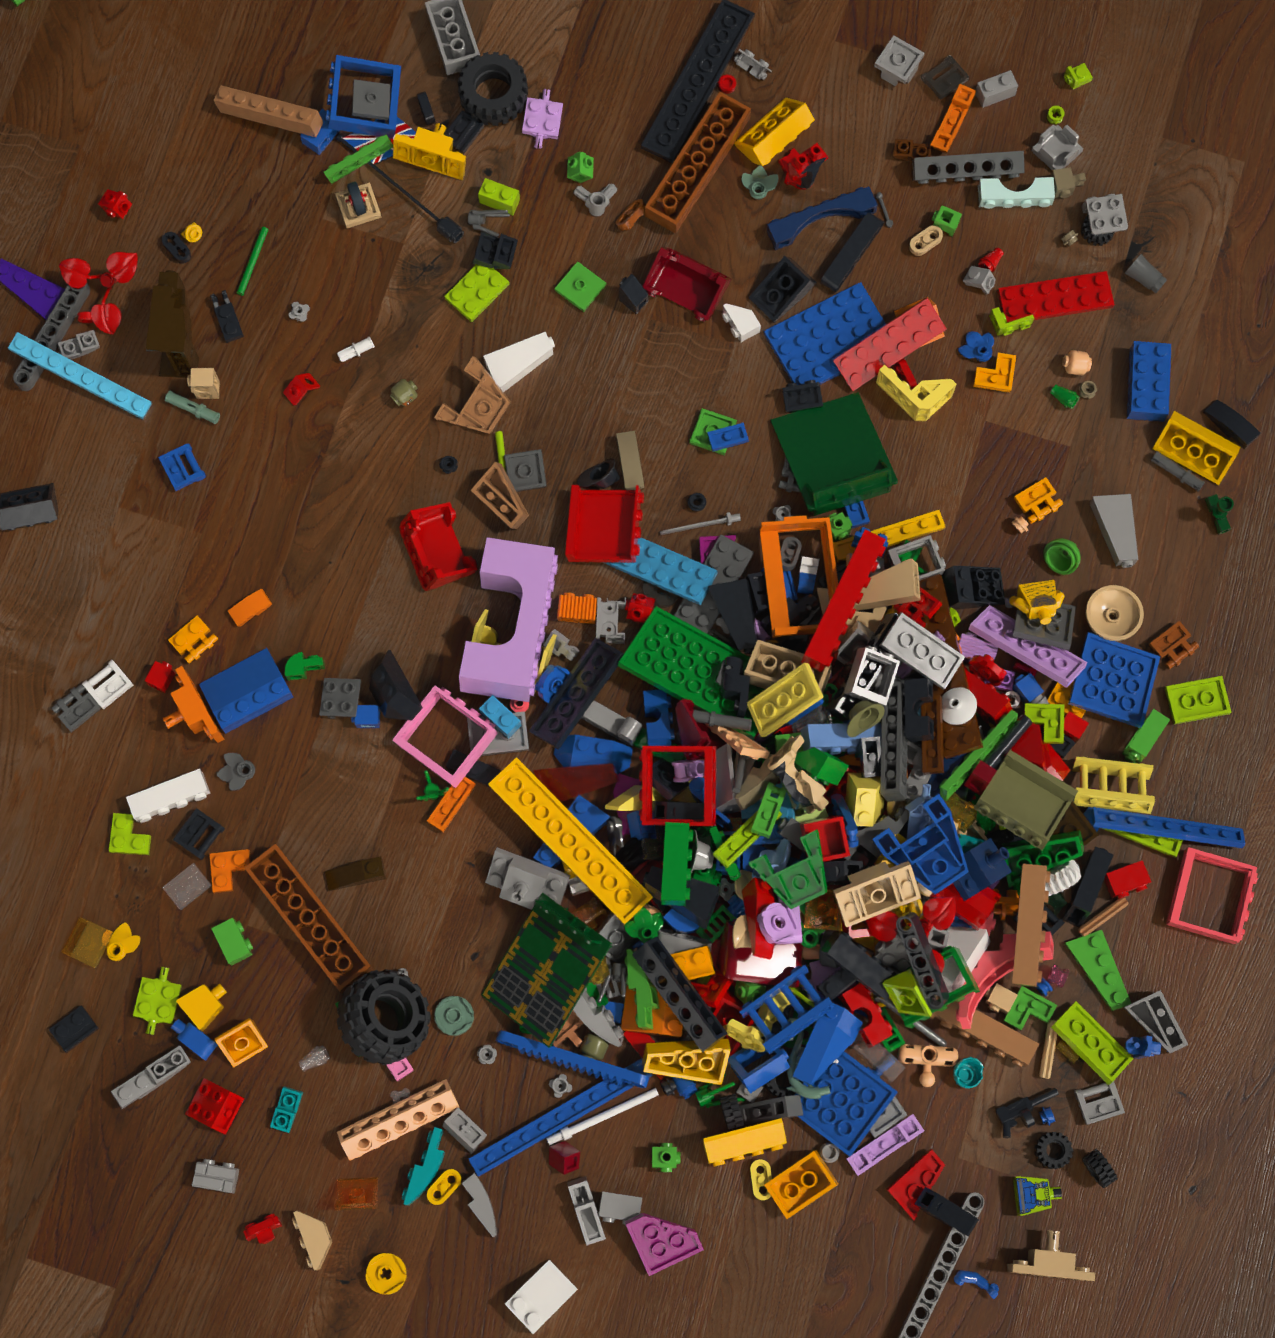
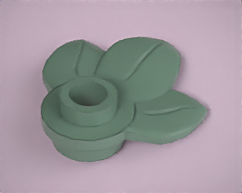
(759, 180)

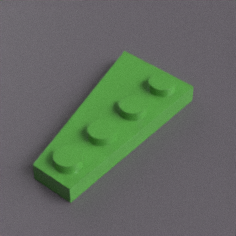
(1098, 963)

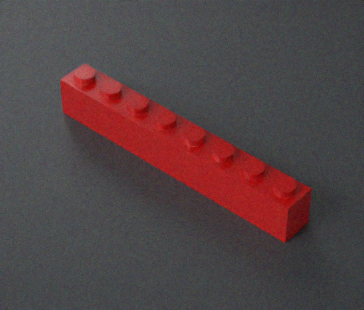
(843, 600)

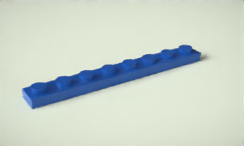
(1167, 827)

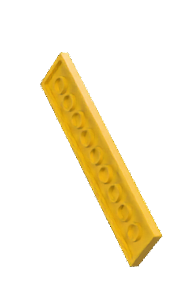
(570, 841)

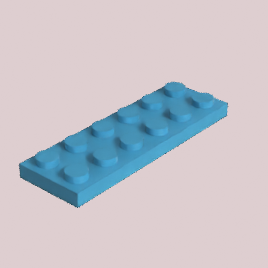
(670, 571)

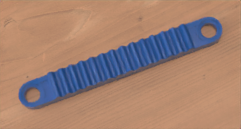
(572, 1059)

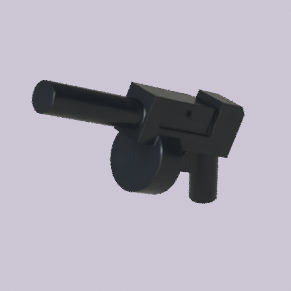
(1021, 1109)

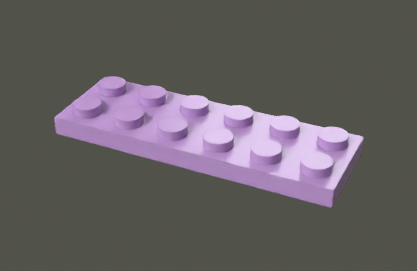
(1048, 660)

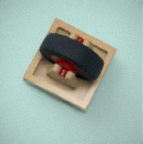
(358, 204)

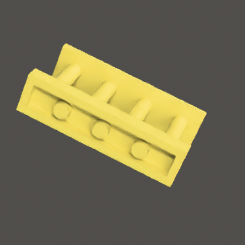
(1109, 799)

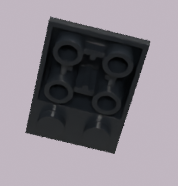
(973, 587)

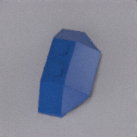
(585, 750)

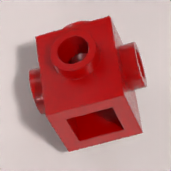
(115, 204)
(639, 607)

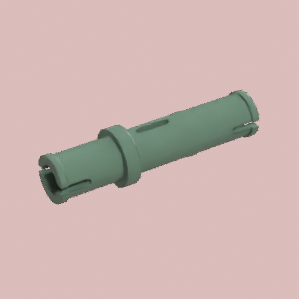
(199, 410)

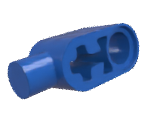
(194, 1039)

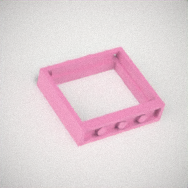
(411, 725)

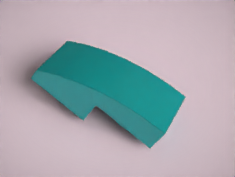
(286, 1109)

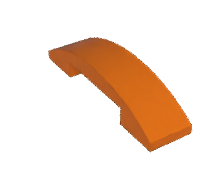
(953, 119)

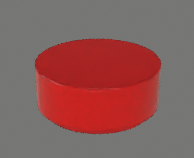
(727, 84)
(84, 317)

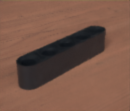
(852, 252)
(922, 970)

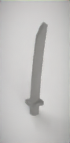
(729, 519)

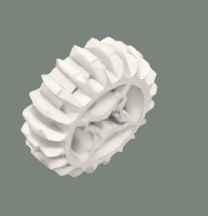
(1063, 877)

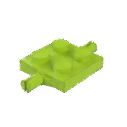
(157, 1000)

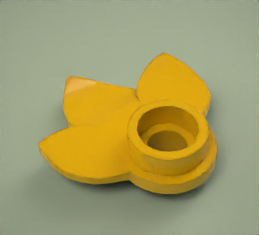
(122, 939)

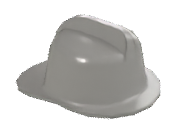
(701, 854)

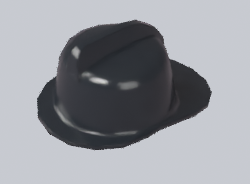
(600, 475)

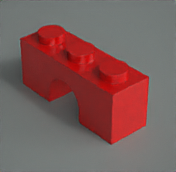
(877, 1028)

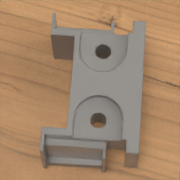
(608, 619)

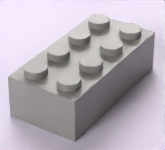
(452, 33)

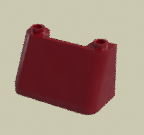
(686, 282)
(695, 733)
(742, 966)

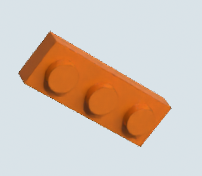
(451, 804)

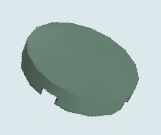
(454, 1015)

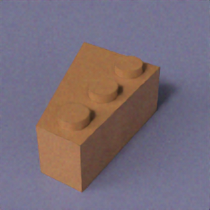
(500, 496)

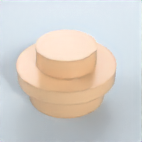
(1020, 524)

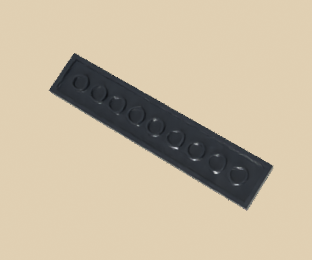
(697, 81)

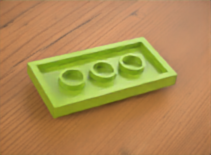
(1092, 1042)

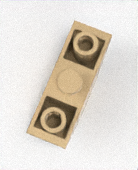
(313, 1237)

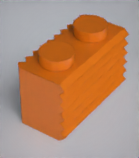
(577, 609)

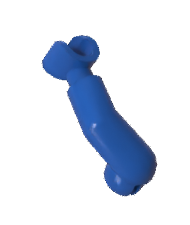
(973, 1277)

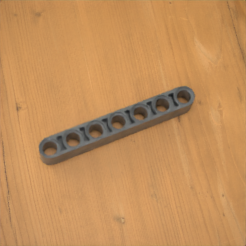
(52, 324)

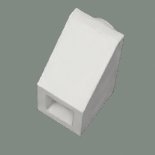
(742, 321)

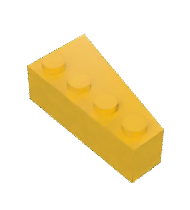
(687, 1061)

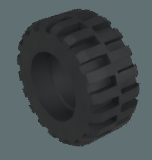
(493, 67)

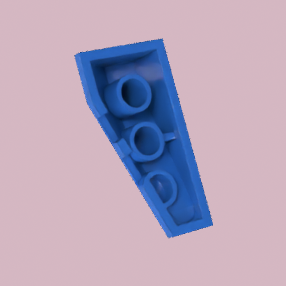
(826, 1043)

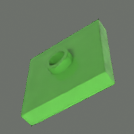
(580, 286)

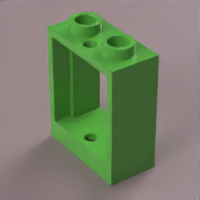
(1145, 737)

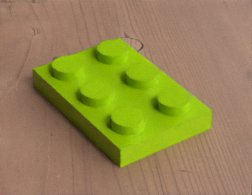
(476, 291)
(1198, 700)

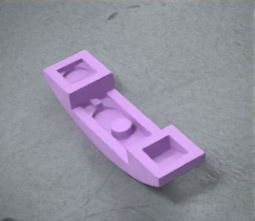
(885, 1144)

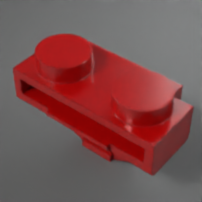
(263, 1230)

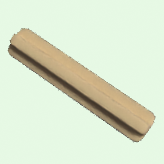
(1048, 1051)

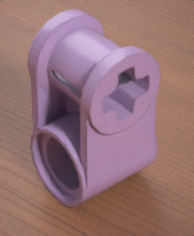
(687, 770)

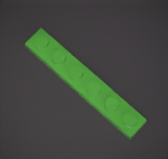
(971, 760)

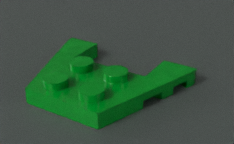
(799, 881)

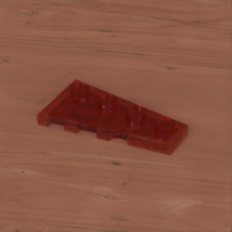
(576, 780)

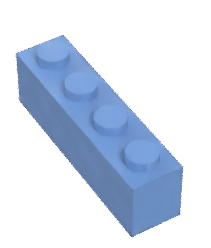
(834, 737)

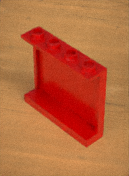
(604, 525)

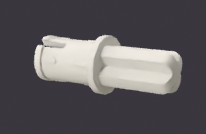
(355, 349)

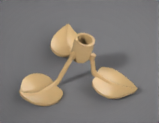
(740, 929)

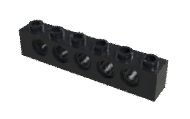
(843, 703)
(679, 994)

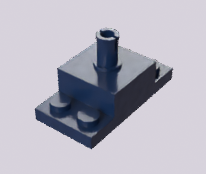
(985, 867)

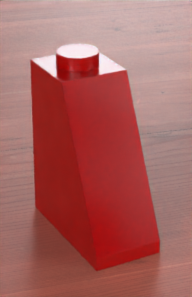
(1031, 746)

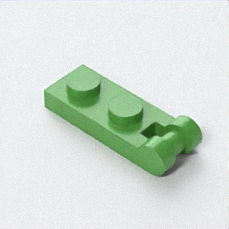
(768, 811)

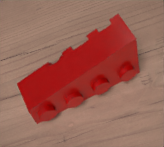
(990, 703)

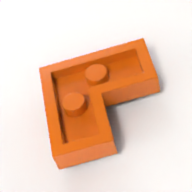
(223, 865)

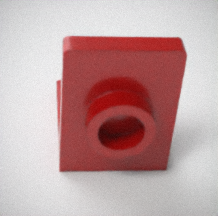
(299, 387)

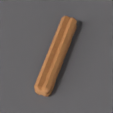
(1102, 917)

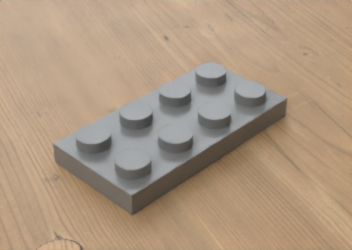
(922, 651)

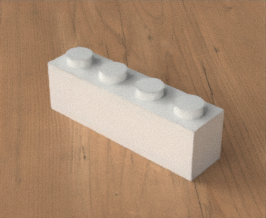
(168, 795)

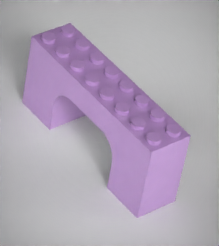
(512, 667)

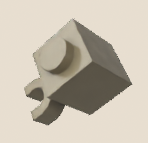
(1065, 182)

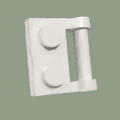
(111, 688)

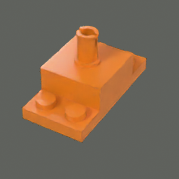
(191, 708)

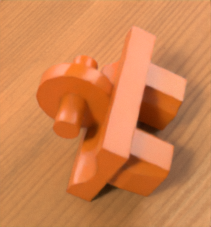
(1007, 904)

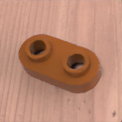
(630, 215)

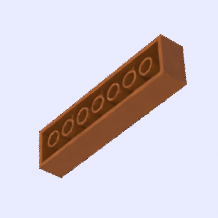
(697, 162)
(308, 918)

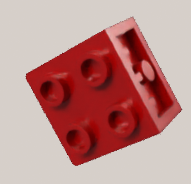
(214, 1106)

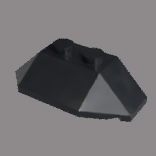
(393, 690)

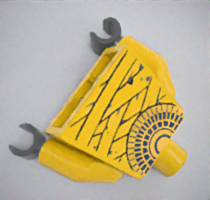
(1037, 600)

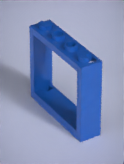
(357, 125)

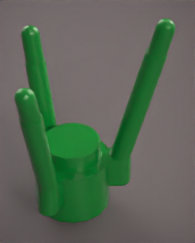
(431, 790)
(706, 1095)

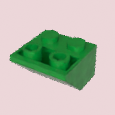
(821, 766)

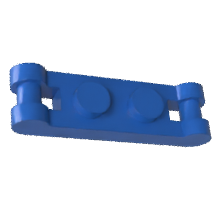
(841, 808)

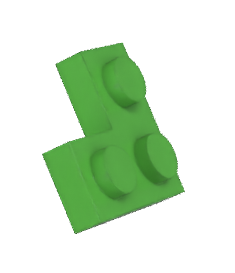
(1026, 1004)

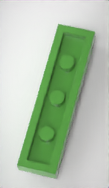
(358, 159)

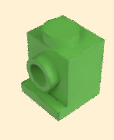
(949, 215)

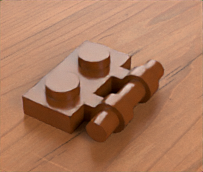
(1172, 639)

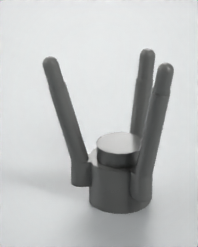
(478, 217)
(619, 974)

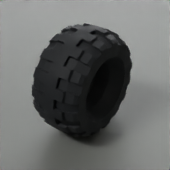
(364, 1030)

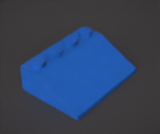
(245, 690)

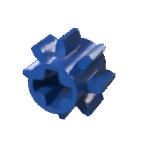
(736, 906)

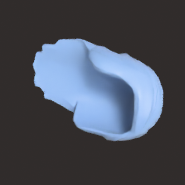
(777, 857)

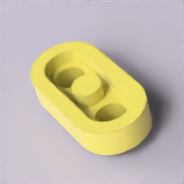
(760, 1179)

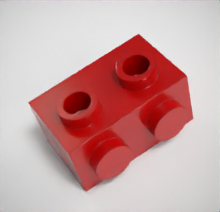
(1127, 879)

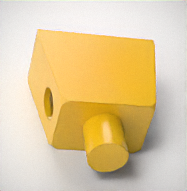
(202, 1005)

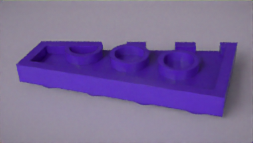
(30, 288)

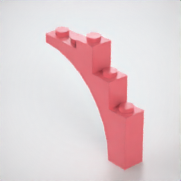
(991, 968)

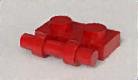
(926, 606)

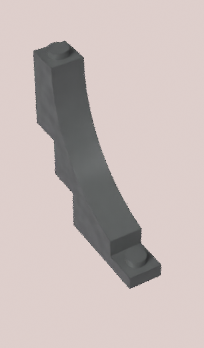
(791, 831)

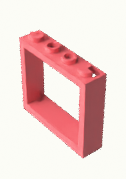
(1245, 898)

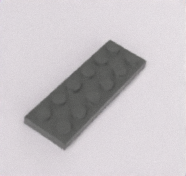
(730, 562)

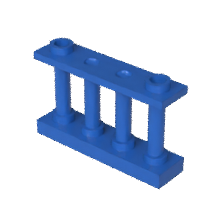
(804, 1016)

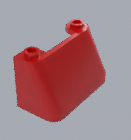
(434, 546)

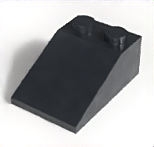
(782, 288)

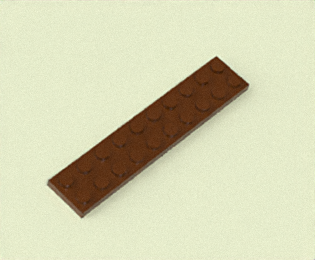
(956, 738)

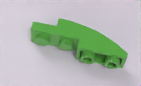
(646, 993)

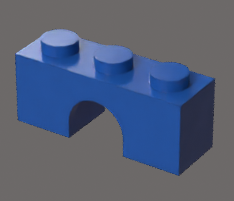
(656, 705)

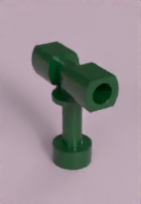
(1220, 510)

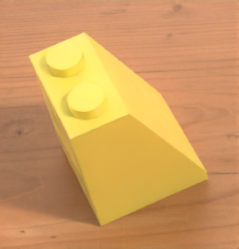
(864, 799)

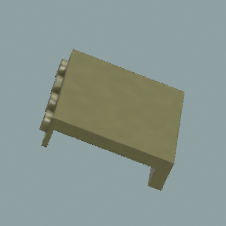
(1025, 800)

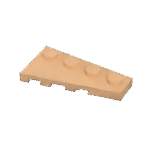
(740, 742)

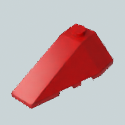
(756, 897)

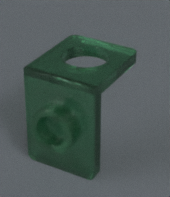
(1057, 902)

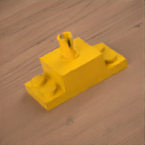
(430, 151)

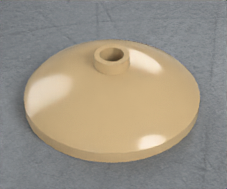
(1118, 602)

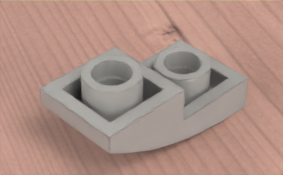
(79, 346)

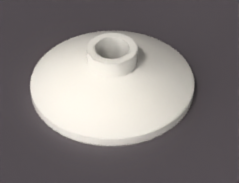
(963, 711)

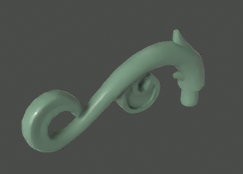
(796, 1086)

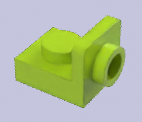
(1077, 76)

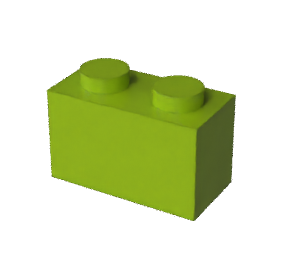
(499, 196)

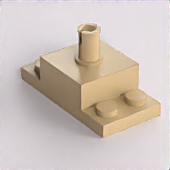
(876, 892)
(1051, 1262)

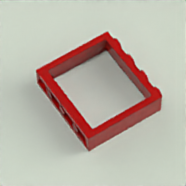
(645, 793)

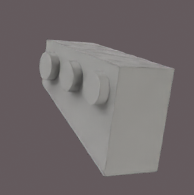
(1158, 1020)

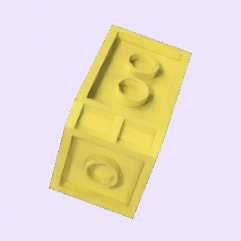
(920, 401)

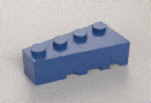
(588, 815)

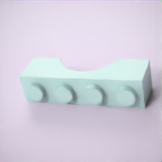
(994, 194)

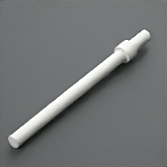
(566, 1133)

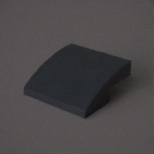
(495, 251)

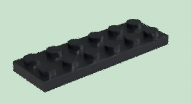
(576, 693)

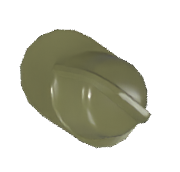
(864, 716)

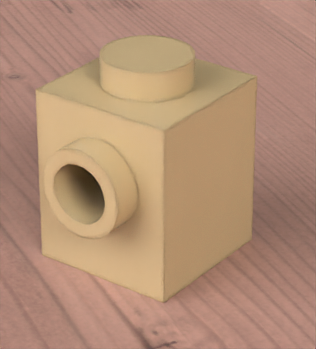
(1000, 998)

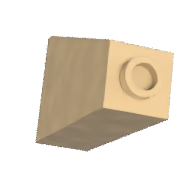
(892, 587)

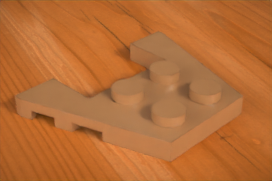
(484, 406)

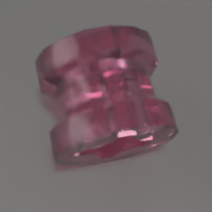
(1058, 976)

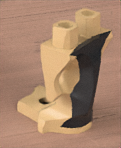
(801, 788)

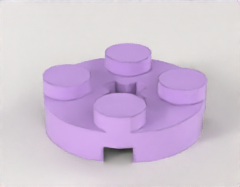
(769, 928)

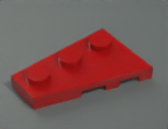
(912, 1182)

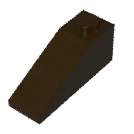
(356, 874)

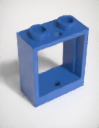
(762, 1073)

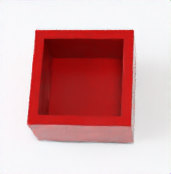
(831, 834)

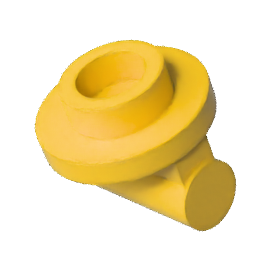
(192, 232)

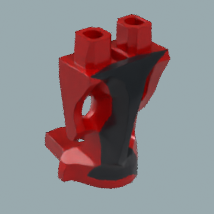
(802, 167)

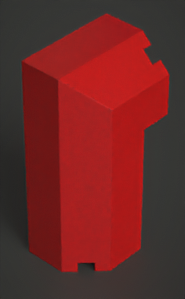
(976, 908)

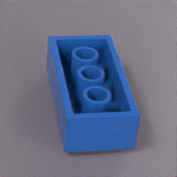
(1149, 381)

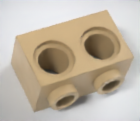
(204, 383)

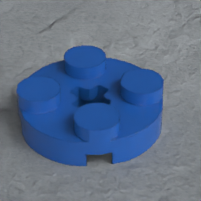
(551, 675)

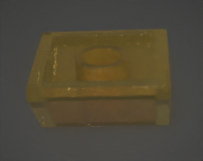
(87, 942)

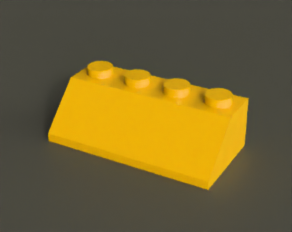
(775, 131)
(1196, 447)
(745, 1141)

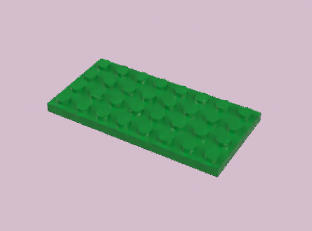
(684, 664)

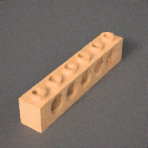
(397, 1119)

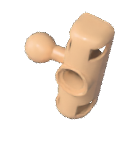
(939, 1057)

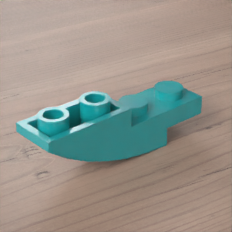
(422, 1176)

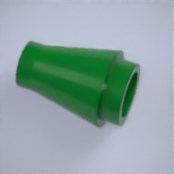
(1065, 396)

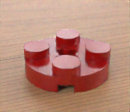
(987, 669)

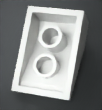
(541, 1296)

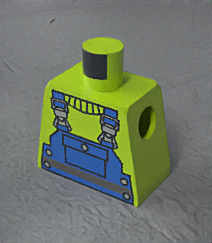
(1034, 1194)

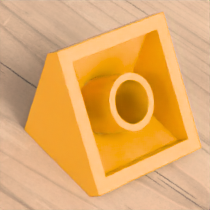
(241, 1042)

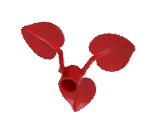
(120, 268)
(937, 913)

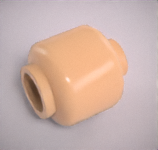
(1077, 362)

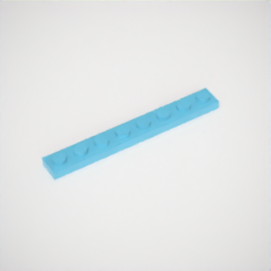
(79, 375)

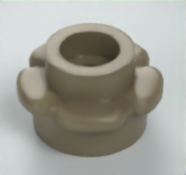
(1070, 238)
(1087, 385)

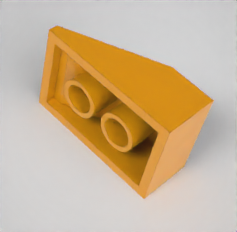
(801, 1184)

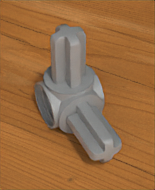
(592, 199)

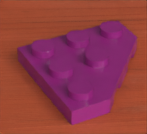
(661, 1241)

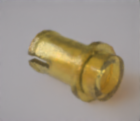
(1066, 1050)

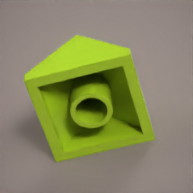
(907, 994)

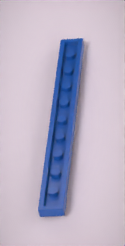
(551, 1122)

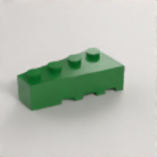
(1057, 851)
(676, 864)

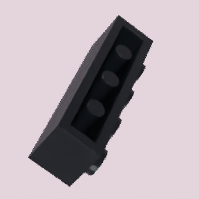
(857, 963)

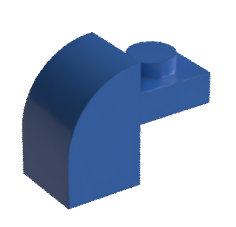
(680, 923)

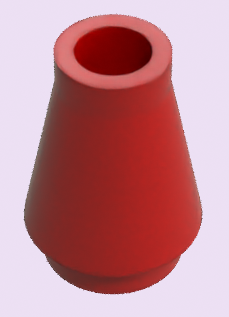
(991, 260)

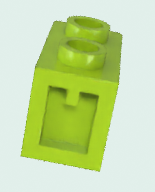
(1001, 327)

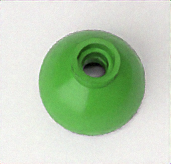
(1062, 556)

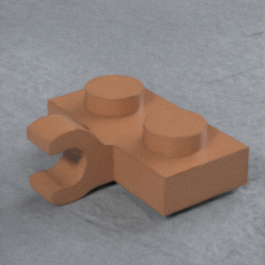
(568, 1031)

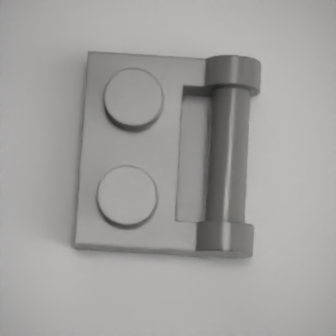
(1101, 1108)

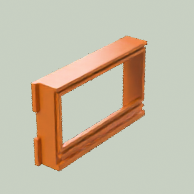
(774, 571)

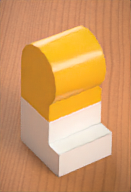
(576, 885)

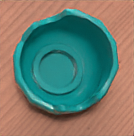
(968, 1072)

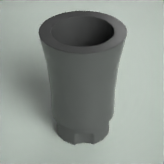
(1146, 274)

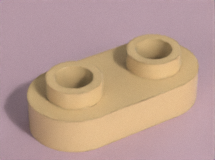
(923, 239)

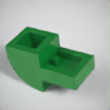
(298, 665)

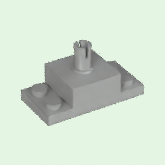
(525, 879)

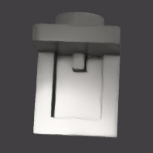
(980, 278)

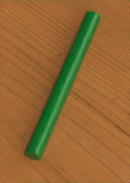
(252, 261)

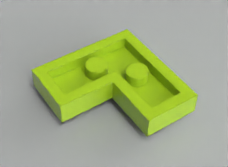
(1051, 717)
(122, 838)

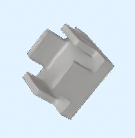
(898, 61)
(1058, 147)

